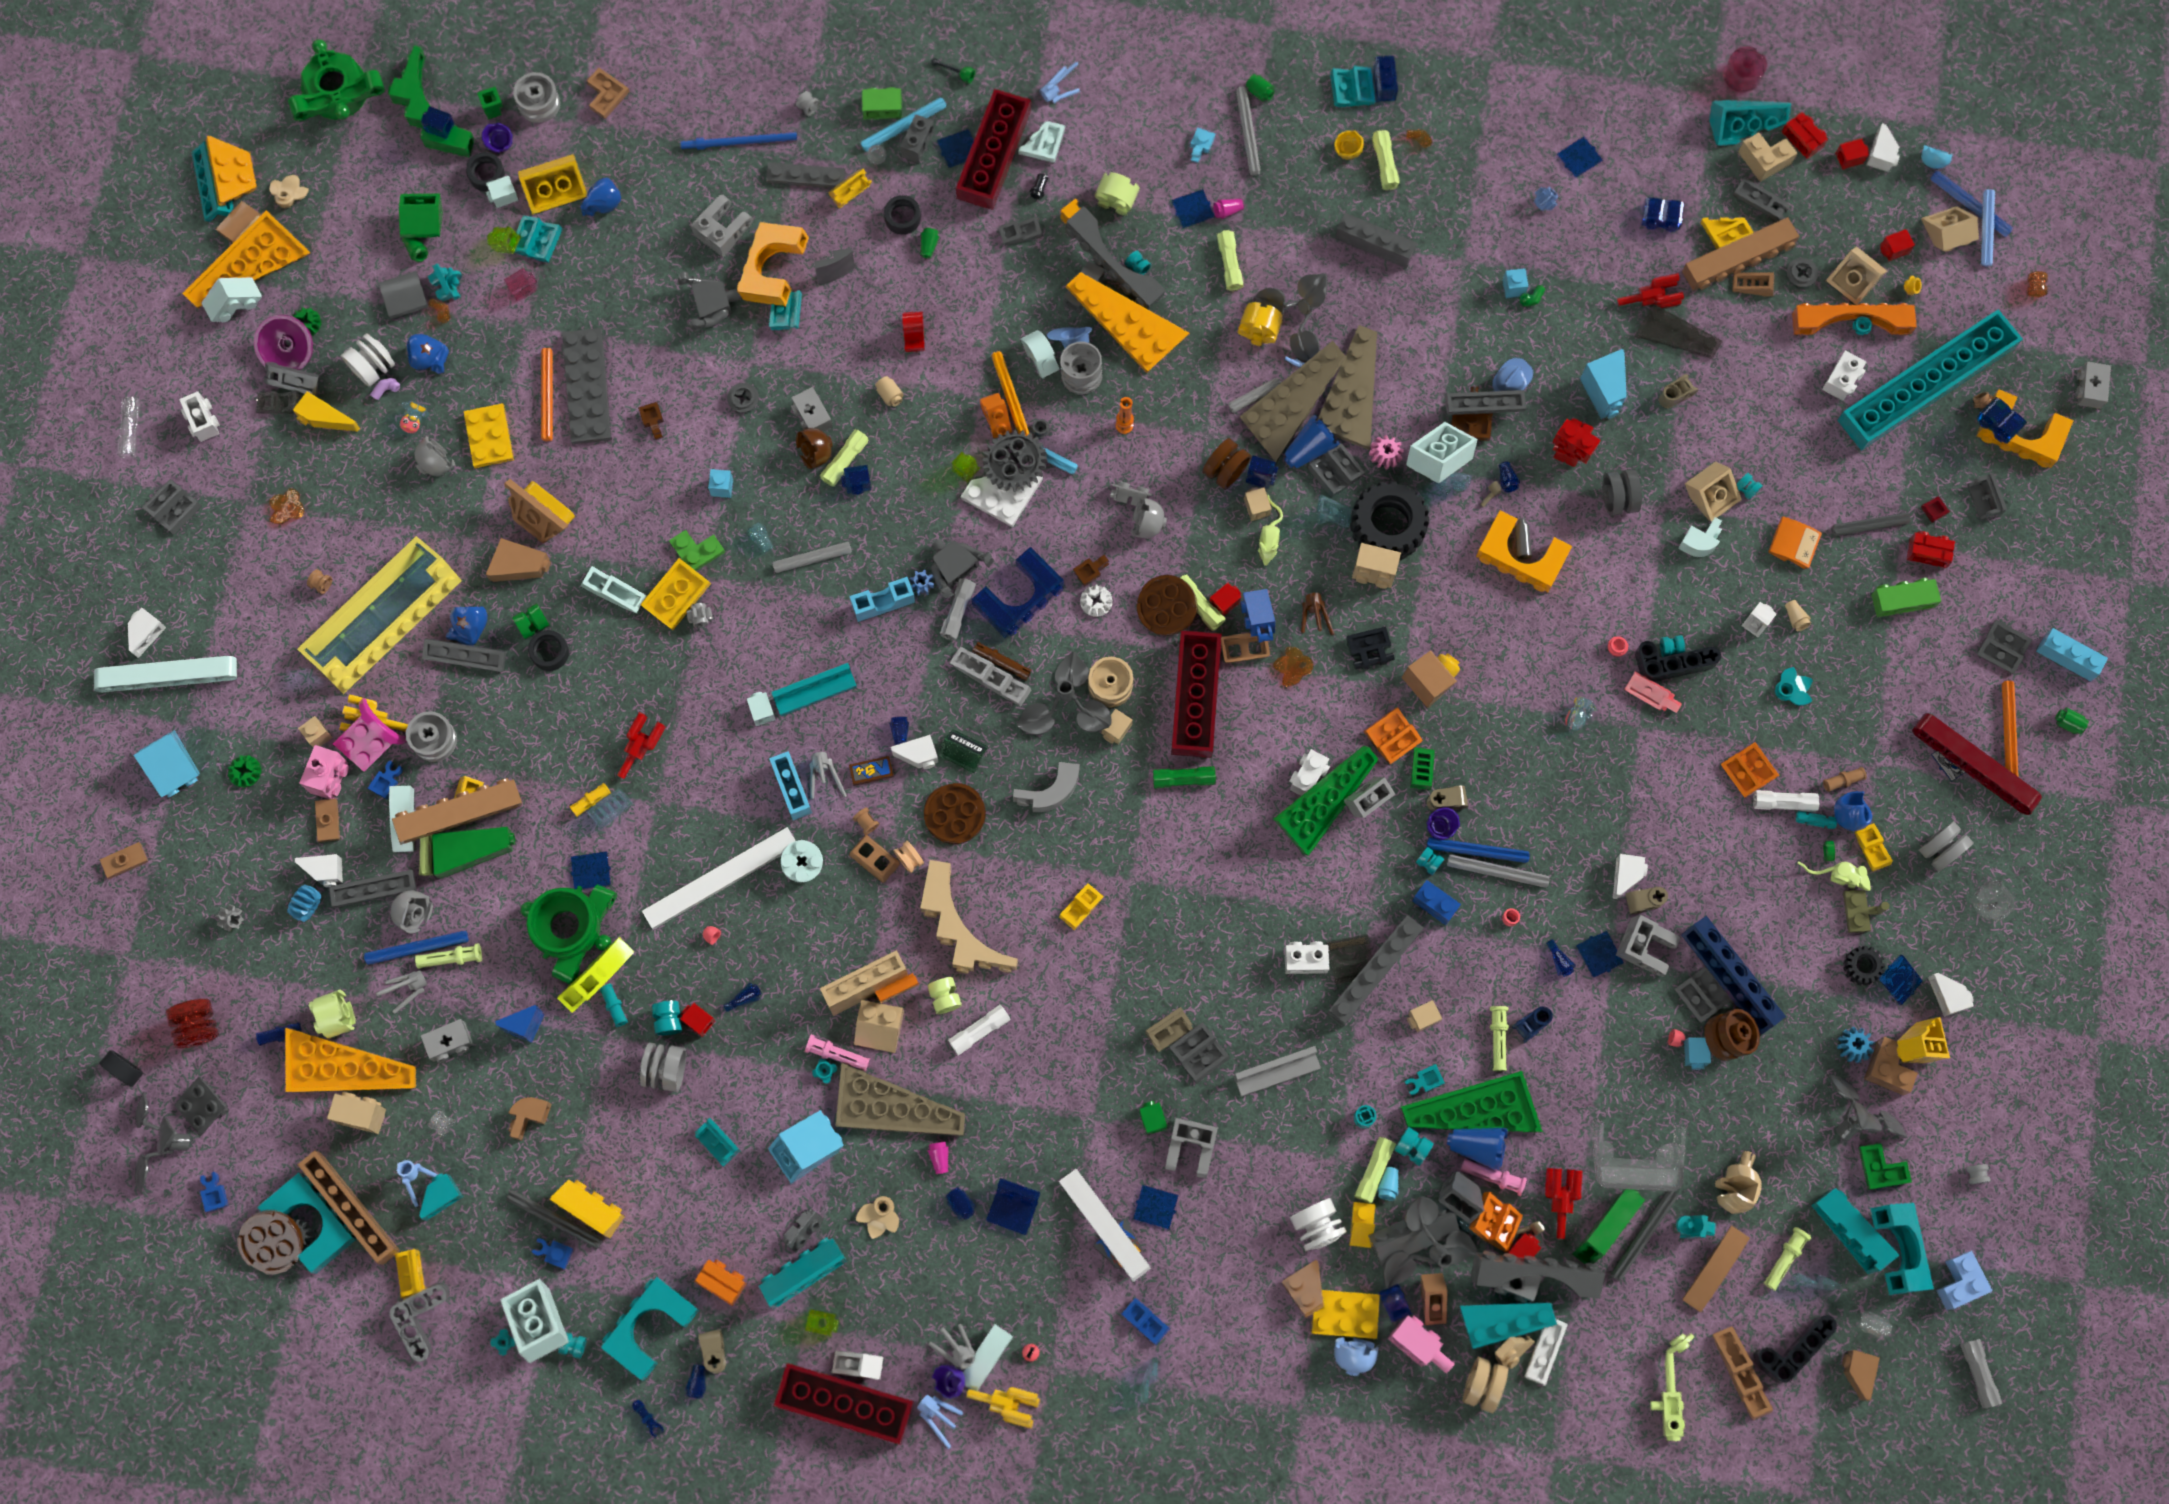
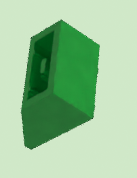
(420, 215)

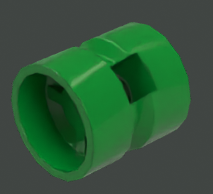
(530, 621)

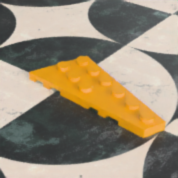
(256, 253)
(1135, 328)
(331, 1066)

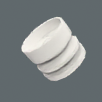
(368, 359)
(1318, 1225)

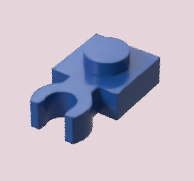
(382, 781)
(214, 1196)
(555, 1254)

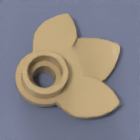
(287, 191)
(878, 1220)

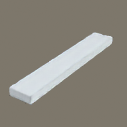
(1104, 1225)

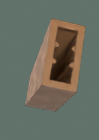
(517, 562)

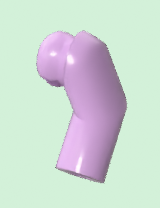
(383, 385)

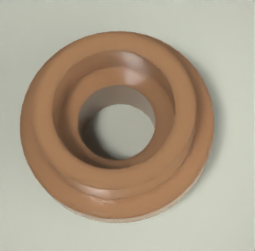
(1982, 400)

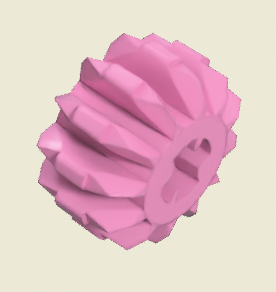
(1382, 445)

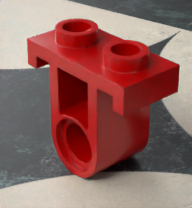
(913, 331)

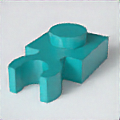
(1428, 1079)

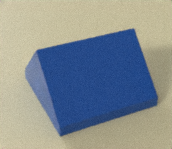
(522, 1023)

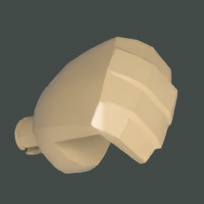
(1741, 1184)

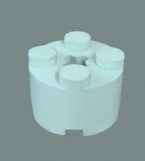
(800, 873)

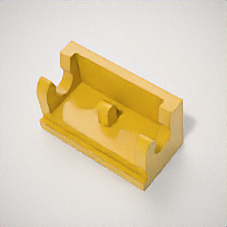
(850, 188)
(409, 1272)

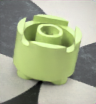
(1116, 192)
(332, 1014)

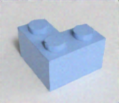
(1969, 1281)

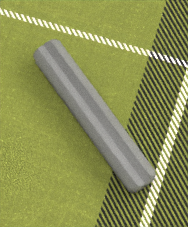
(1253, 396)

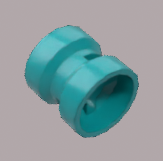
(1137, 263)
(1752, 489)
(1672, 645)
(1433, 864)
(1363, 1120)
(575, 1346)

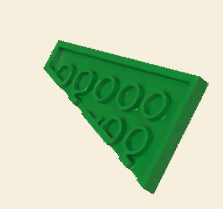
(1317, 809)
(1490, 1104)

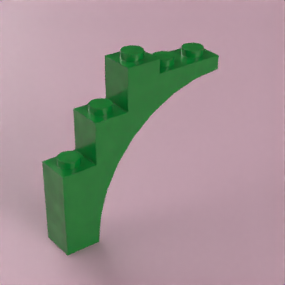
(410, 93)

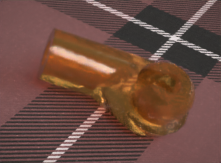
(1420, 136)
(442, 310)

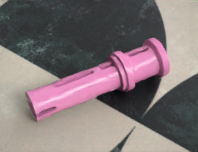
(827, 1047)
(1503, 1179)

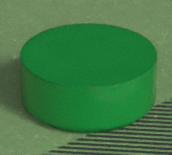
(1829, 851)

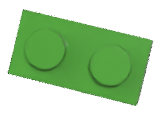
(882, 103)

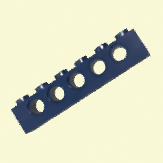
(1732, 974)

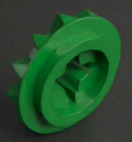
(312, 316)
(248, 779)

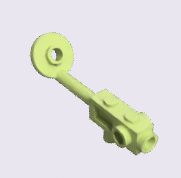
(1671, 1401)

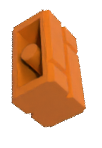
(721, 1282)

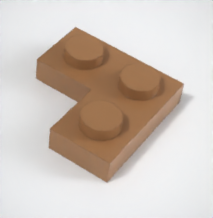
(610, 92)

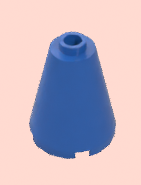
(1310, 443)
(1480, 1145)

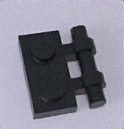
(1368, 642)

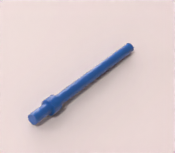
(701, 143)

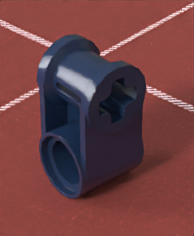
(1530, 1026)

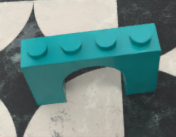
(334, 1235)
(1914, 1268)
(621, 1342)

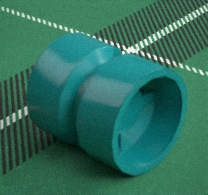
(666, 1018)
(1414, 1146)

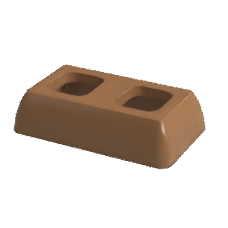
(1243, 640)
(868, 863)

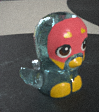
(412, 418)
(1577, 715)

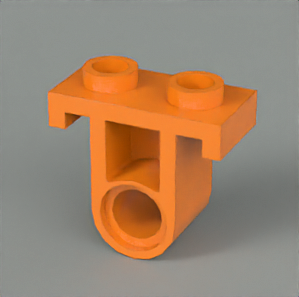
(996, 414)

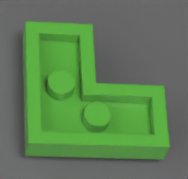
(696, 555)

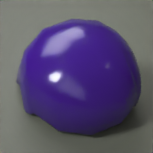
(497, 137)
(1443, 823)
(949, 1381)

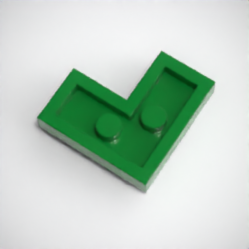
(1878, 1173)

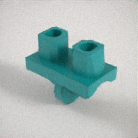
(449, 281)
(1695, 1227)

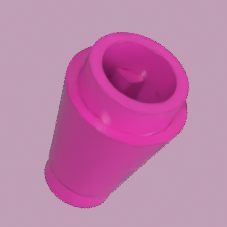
(1227, 207)
(939, 1157)

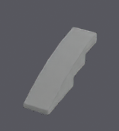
(990, 676)

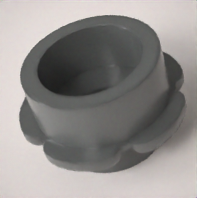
(1040, 423)

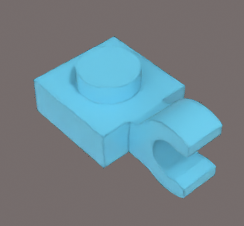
(1201, 143)

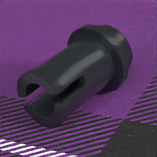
(1037, 190)

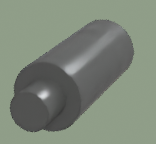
(1523, 542)

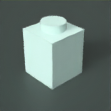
(501, 192)
(760, 708)

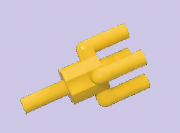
(353, 714)
(1008, 1403)

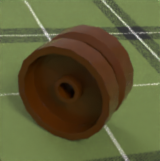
(1226, 463)
(1732, 1035)

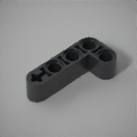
(1677, 660)
(1800, 1346)

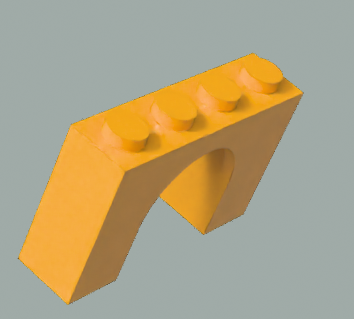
(767, 242)
(2042, 450)
(1495, 552)

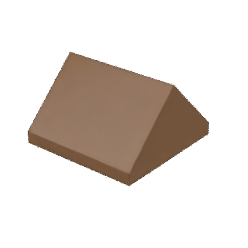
(1428, 678)

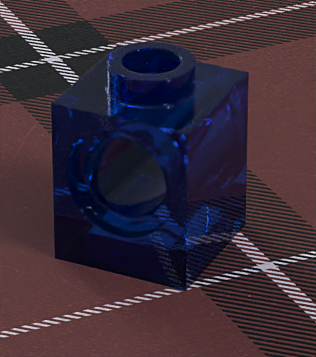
(1395, 1303)

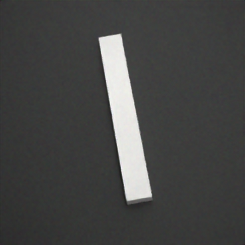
(718, 879)

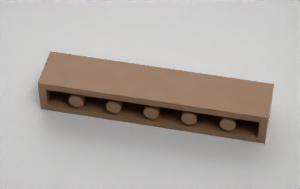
(1740, 254)
(457, 811)
(349, 1207)

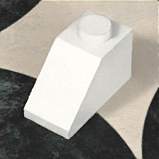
(1884, 150)
(1759, 619)
(142, 631)
(917, 752)
(324, 869)
(1628, 872)
(1950, 994)
(857, 1364)

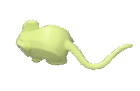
(1269, 538)
(1845, 873)

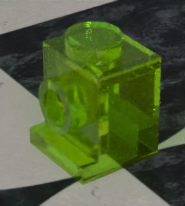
(498, 238)
(965, 466)
(813, 1323)

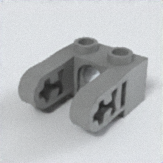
(713, 233)
(1636, 940)
(1193, 1133)

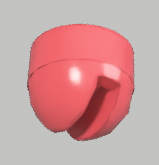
(1512, 915)
(711, 934)
(1675, 1038)
(1035, 1354)

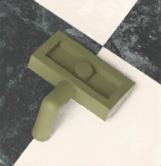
(1858, 912)

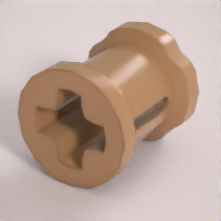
(866, 821)

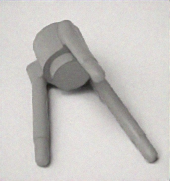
(821, 763)
(414, 981)
(963, 1356)

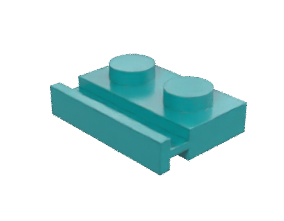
(786, 316)

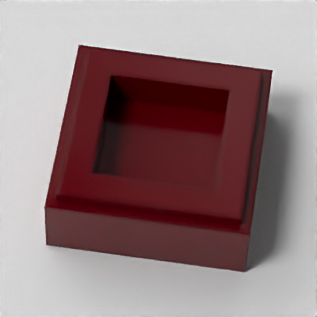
(1935, 509)

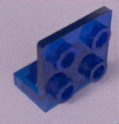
(1013, 1206)

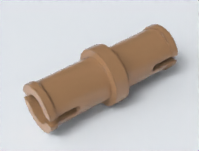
(1844, 779)

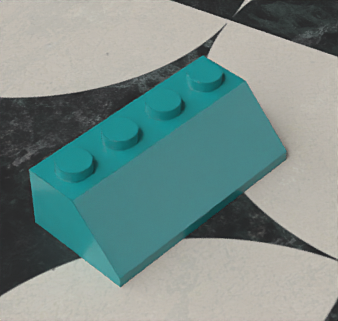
(803, 1273)

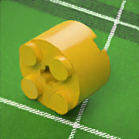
(1260, 323)

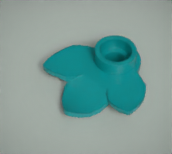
(1796, 686)

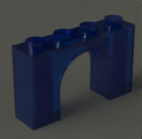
(1008, 618)

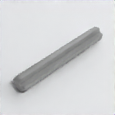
(812, 557)

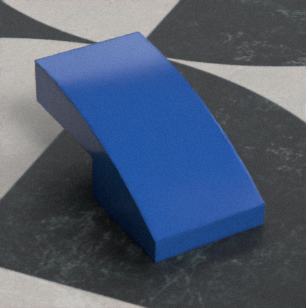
(1145, 1321)

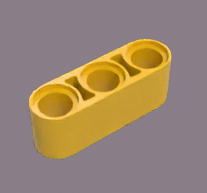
(550, 502)

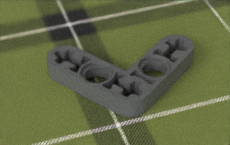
(411, 1312)

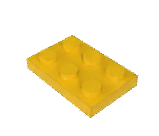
(488, 435)
(675, 594)
(1347, 1315)

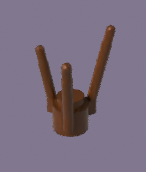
(1315, 605)

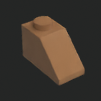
(1434, 1299)
(1861, 1372)

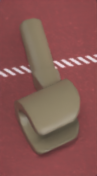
(1495, 489)
(1536, 1227)

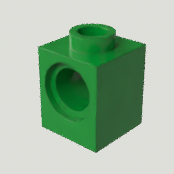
(1152, 1118)

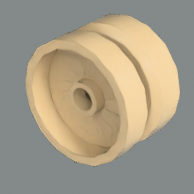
(1113, 670)
(1485, 1385)

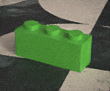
(1906, 597)

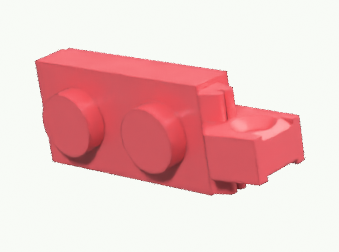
(1652, 693)

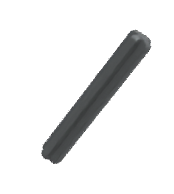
(1871, 524)

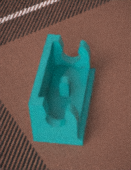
(717, 1142)

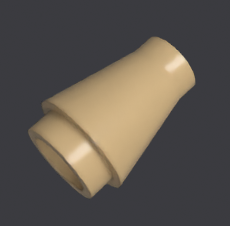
(1798, 617)

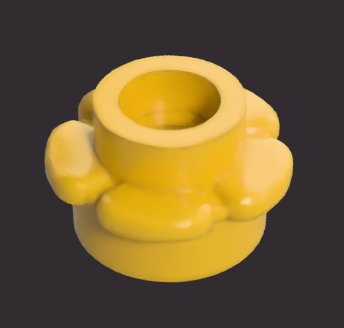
(1912, 285)

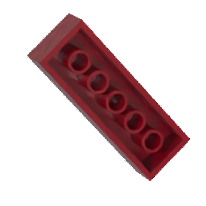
(993, 149)
(1196, 694)
(844, 1403)

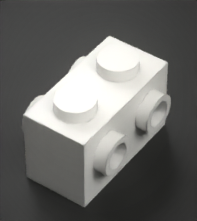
(1844, 376)
(198, 413)
(1313, 767)
(1307, 961)

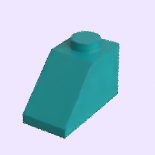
(439, 1196)

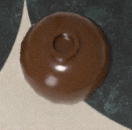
(815, 447)

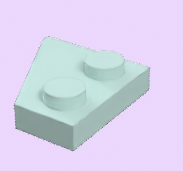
(1045, 142)

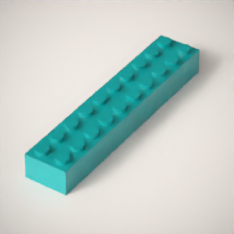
(1929, 379)

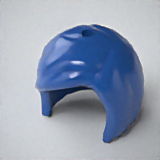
(1852, 811)

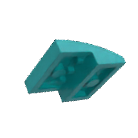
(1352, 86)
(537, 238)

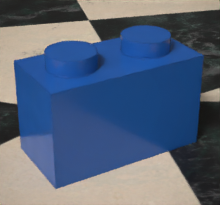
(1436, 902)

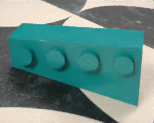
(1854, 1231)
(1499, 1322)

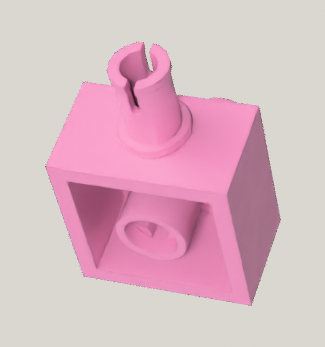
(324, 773)
(1419, 1343)

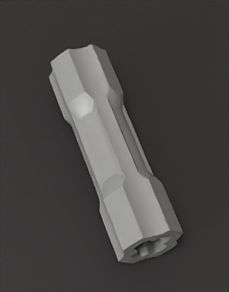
(952, 623)
(1986, 1390)

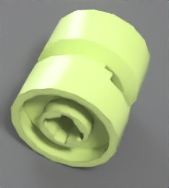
(944, 995)

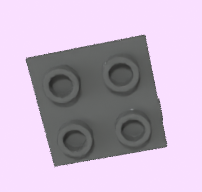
(201, 1105)

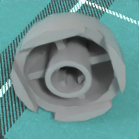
(432, 458)
(1148, 519)
(410, 910)

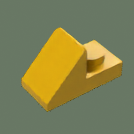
(1362, 1224)

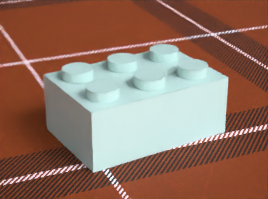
(1441, 452)
(534, 1321)

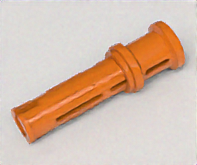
(1125, 414)

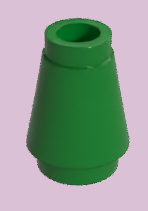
(929, 240)
(415, 249)

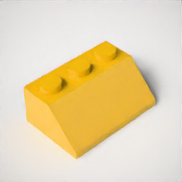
(552, 184)
(588, 1207)

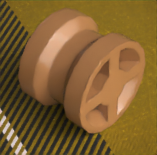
(319, 581)

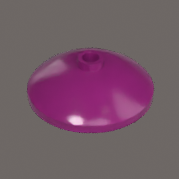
(272, 337)

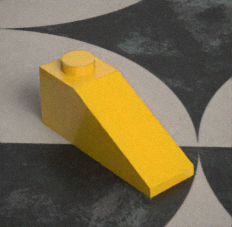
(321, 415)

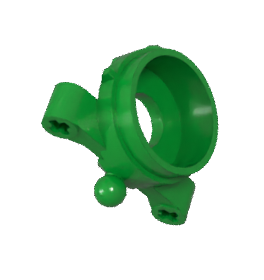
(338, 103)
(589, 914)

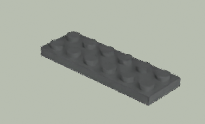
(586, 386)

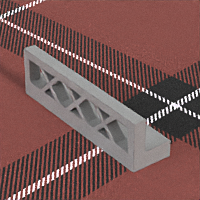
(1277, 1071)

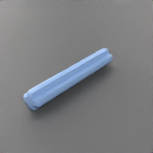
(1987, 227)

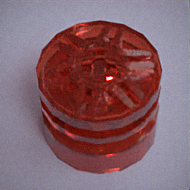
(192, 1023)

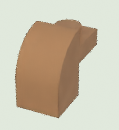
(525, 1110)

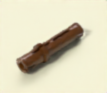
(1002, 661)

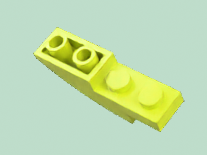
(596, 975)

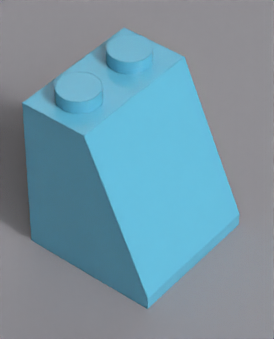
(1606, 383)
(167, 764)
(805, 1146)

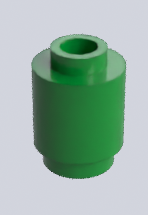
(1260, 87)
(2071, 721)

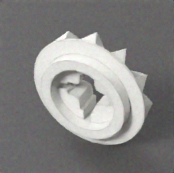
(1098, 609)

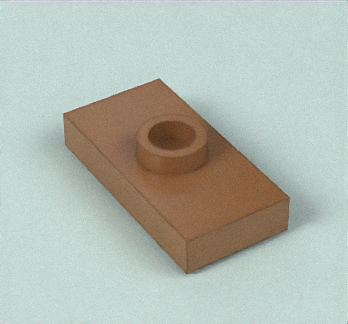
(327, 820)
(124, 860)

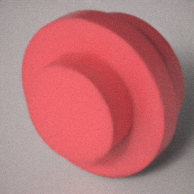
(1617, 646)

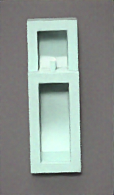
(613, 590)
(400, 799)
(986, 1357)

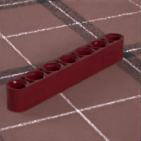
(1977, 764)

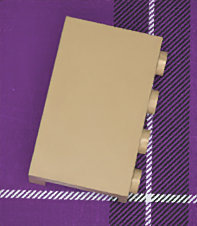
(863, 983)

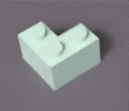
(228, 296)

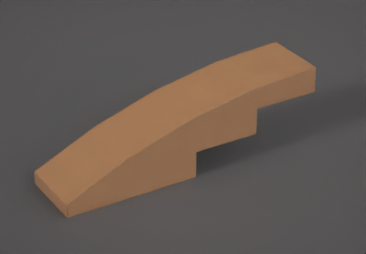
(1716, 1268)
(1742, 1373)

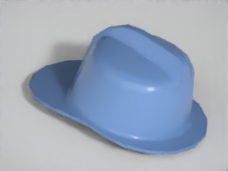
(1070, 335)
(1513, 375)

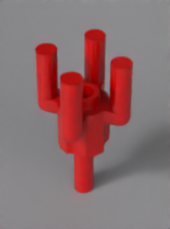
(1656, 294)
(639, 742)
(1563, 1196)

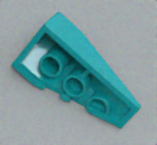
(1737, 119)

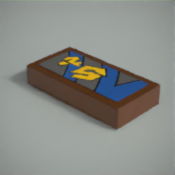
(871, 770)

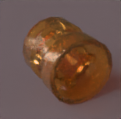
(2037, 284)

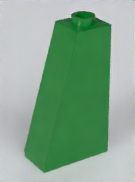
(466, 849)
(1609, 1227)

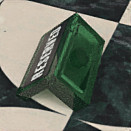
(962, 750)

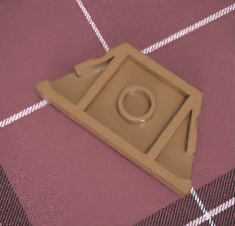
(532, 514)

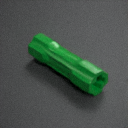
(1198, 776)

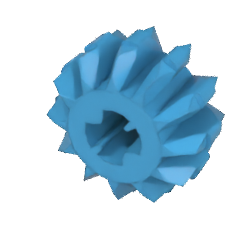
(304, 903)
(1853, 1053)

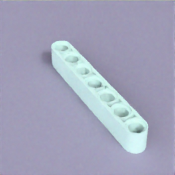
(165, 674)

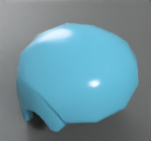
(1935, 158)

